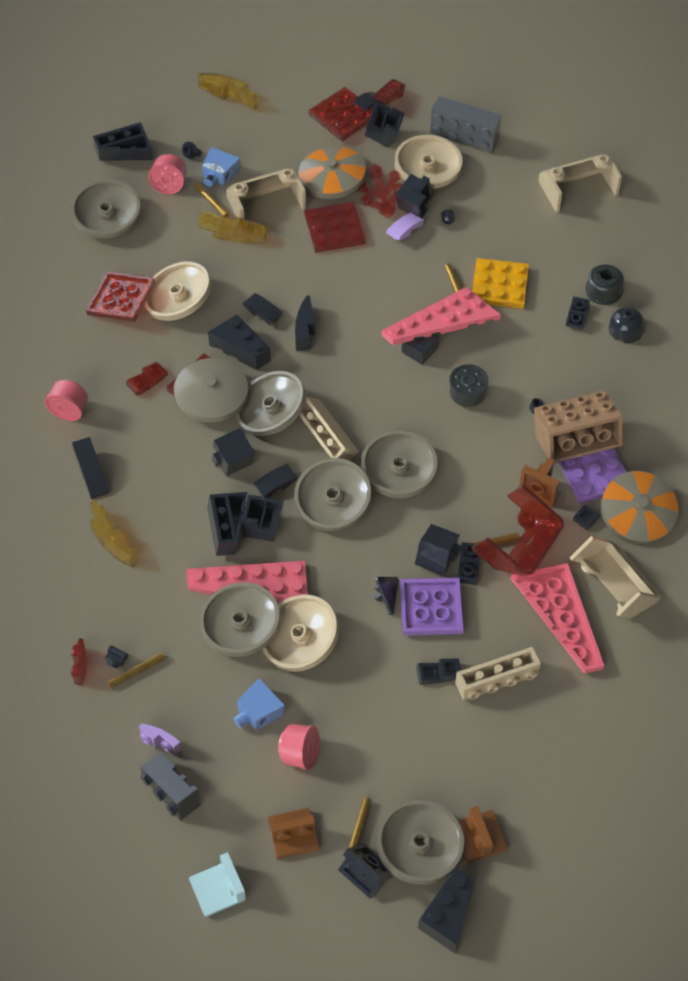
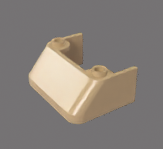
(552, 177)
(264, 185)
(618, 574)

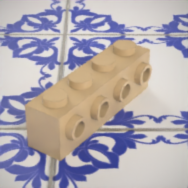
(327, 430)
(497, 674)

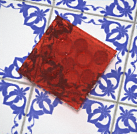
(340, 114)
(334, 227)
(120, 296)

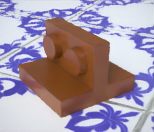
(541, 481)
(293, 833)
(481, 835)

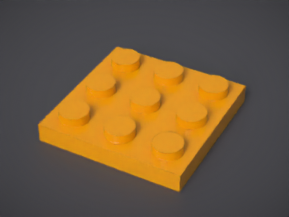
(500, 282)

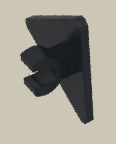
(388, 589)

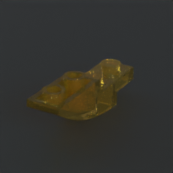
(225, 86)
(237, 231)
(109, 537)

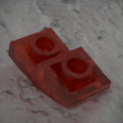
(150, 376)
(79, 668)

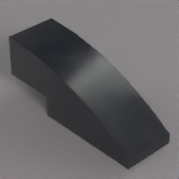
(304, 325)
(90, 467)

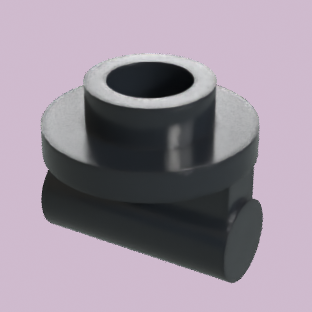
(190, 150)
(115, 657)

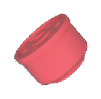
(168, 174)
(66, 400)
(299, 746)

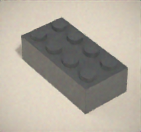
(465, 124)

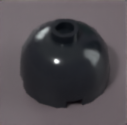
(626, 325)

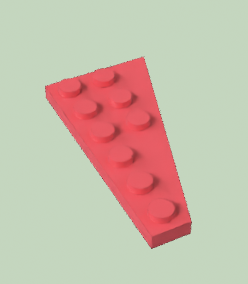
(444, 316)
(279, 578)
(558, 604)

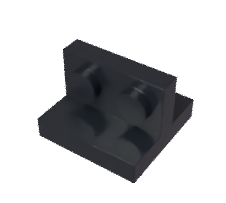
(364, 869)

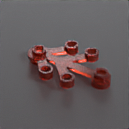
(386, 206)

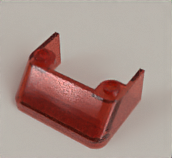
(541, 529)

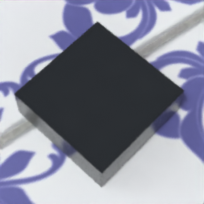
(586, 517)

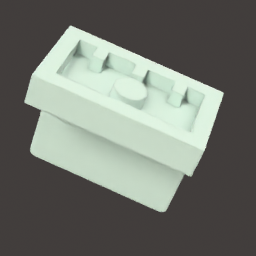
(218, 887)

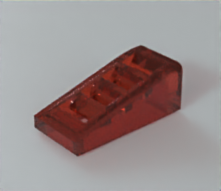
(390, 91)

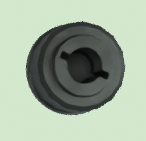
(605, 284)
(468, 385)

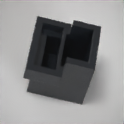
(383, 124)
(414, 195)
(233, 452)
(261, 517)
(437, 549)

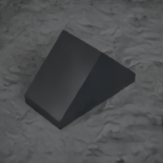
(420, 348)

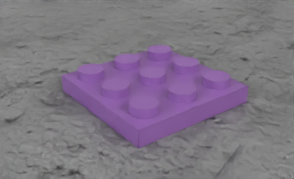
(592, 473)
(431, 606)

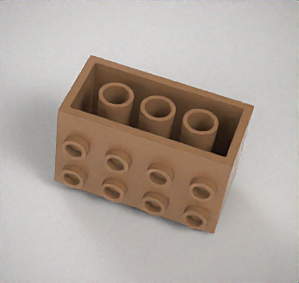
(578, 426)

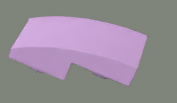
(402, 227)
(156, 736)

